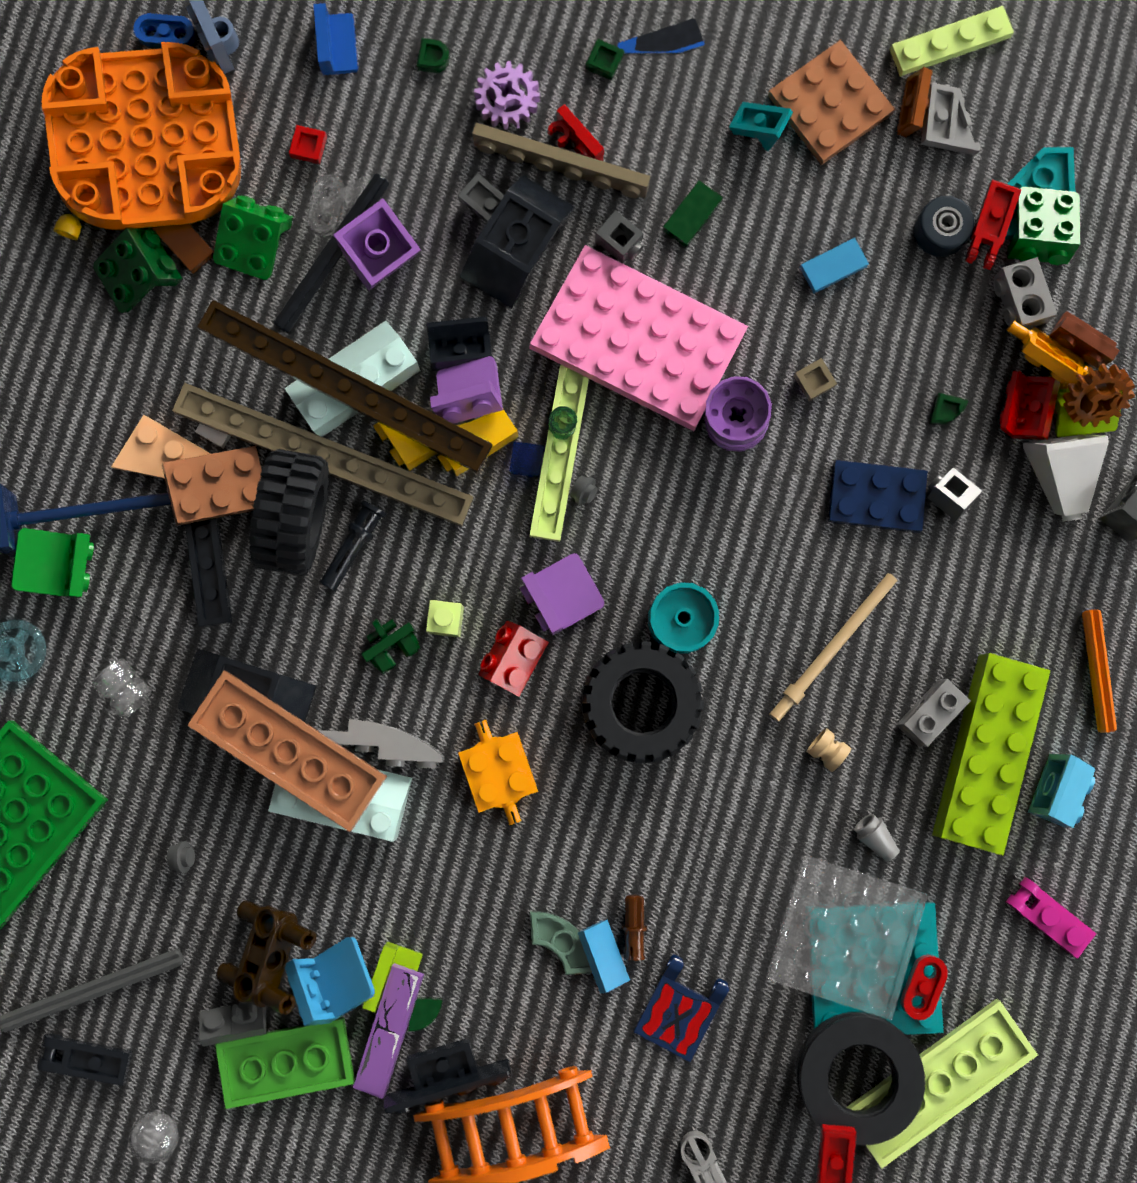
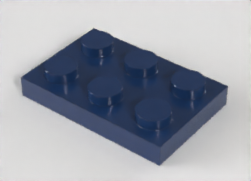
(877, 496)

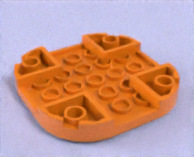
(141, 136)

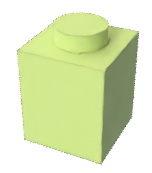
(445, 618)

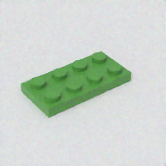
(285, 1063)

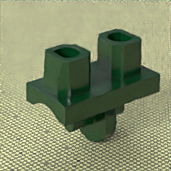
(379, 653)

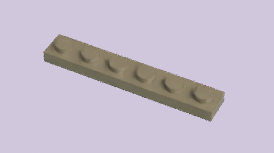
(553, 158)

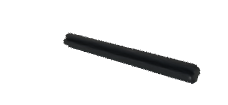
(328, 257)

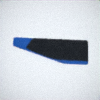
(670, 39)

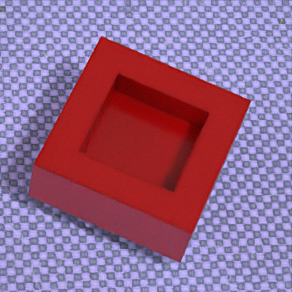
(308, 144)

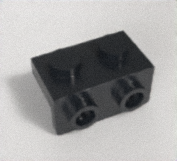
(458, 341)

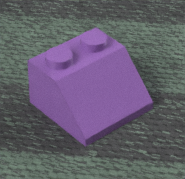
(376, 244)

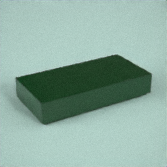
(692, 213)

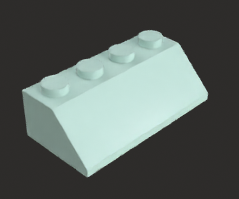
(375, 356)
(380, 819)

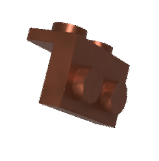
(1084, 340)

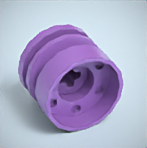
(743, 398)

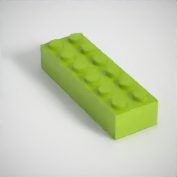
(991, 753)

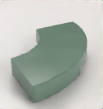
(562, 939)

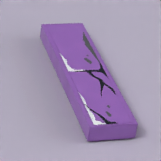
(388, 1030)

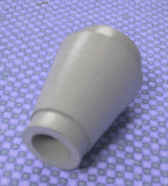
(876, 836)

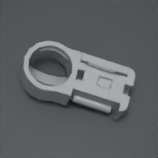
(705, 1168)

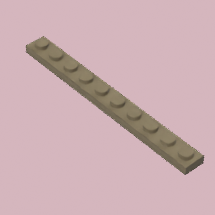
(342, 461)

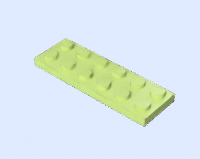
(956, 1074)

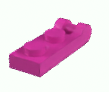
(1051, 918)

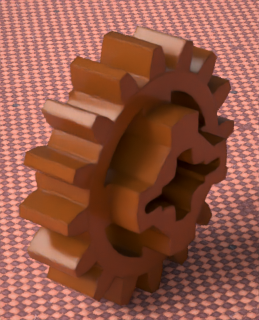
(1098, 395)

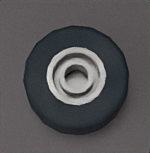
(933, 231)

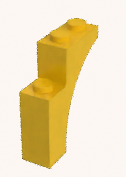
(491, 427)

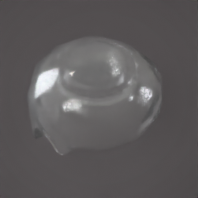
(153, 1137)

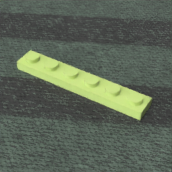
(559, 460)

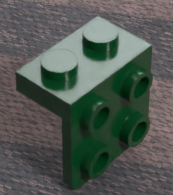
(134, 267)

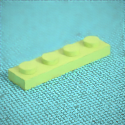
(951, 41)

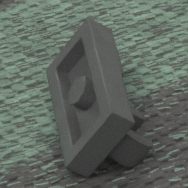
(480, 197)
(231, 1023)

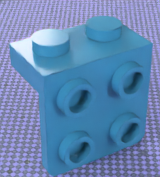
(330, 983)

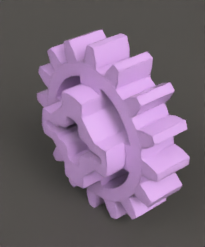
(514, 103)

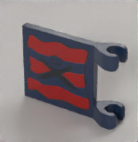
(678, 1015)

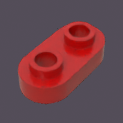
(926, 987)

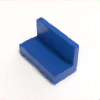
(335, 41)

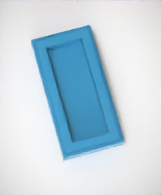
(834, 265)
(603, 956)

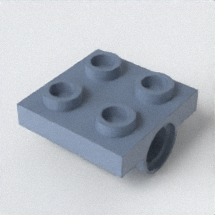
(209, 31)

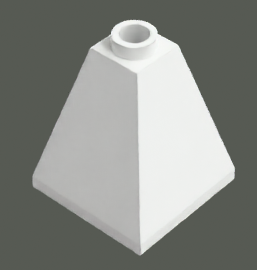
(1068, 471)

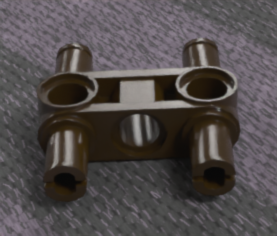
(265, 956)

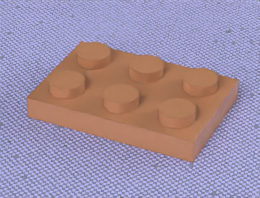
(212, 484)

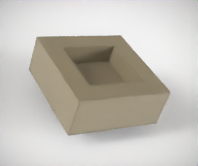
(815, 379)

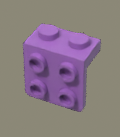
(467, 391)
(562, 594)

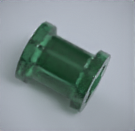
(571, 420)

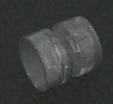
(119, 684)

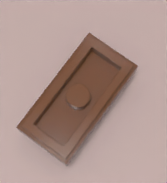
(914, 102)

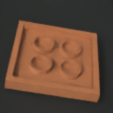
(831, 102)

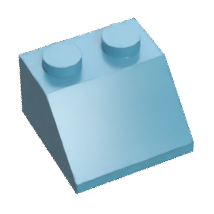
(1063, 790)

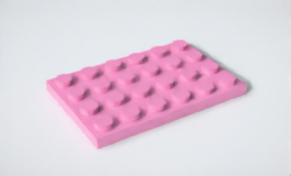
(638, 337)

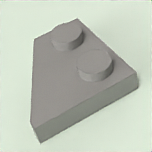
(947, 121)

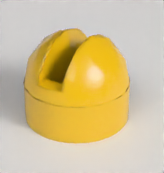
(68, 226)

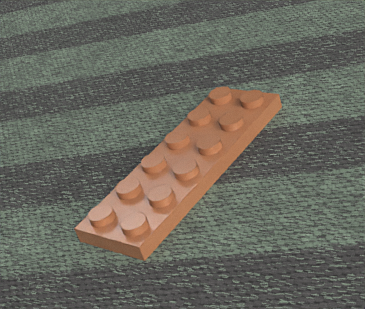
(287, 751)

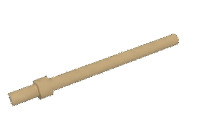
(795, 693)

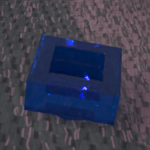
(526, 459)

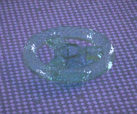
(26, 668)

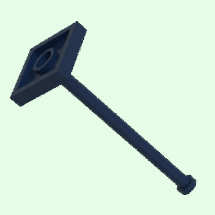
(12, 521)

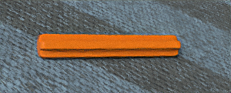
(1099, 671)

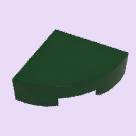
(946, 408)
(424, 1012)

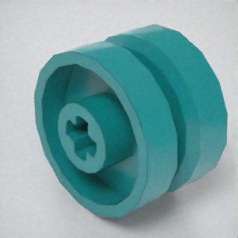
(683, 599)

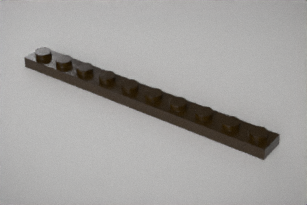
(345, 386)

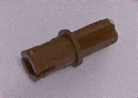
(634, 928)

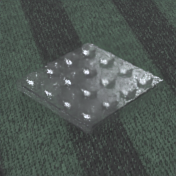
(847, 937)

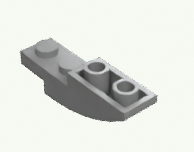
(394, 744)

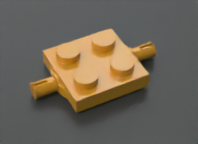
(1045, 351)
(497, 772)

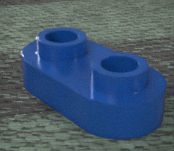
(166, 28)

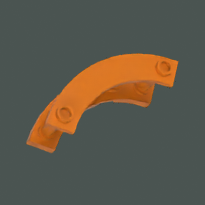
(517, 1166)

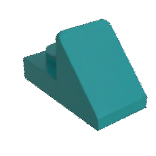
(760, 122)

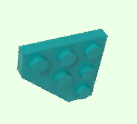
(1048, 170)

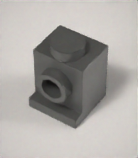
(617, 228)
(953, 494)

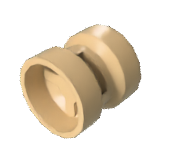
(831, 752)

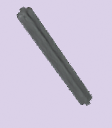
(91, 990)

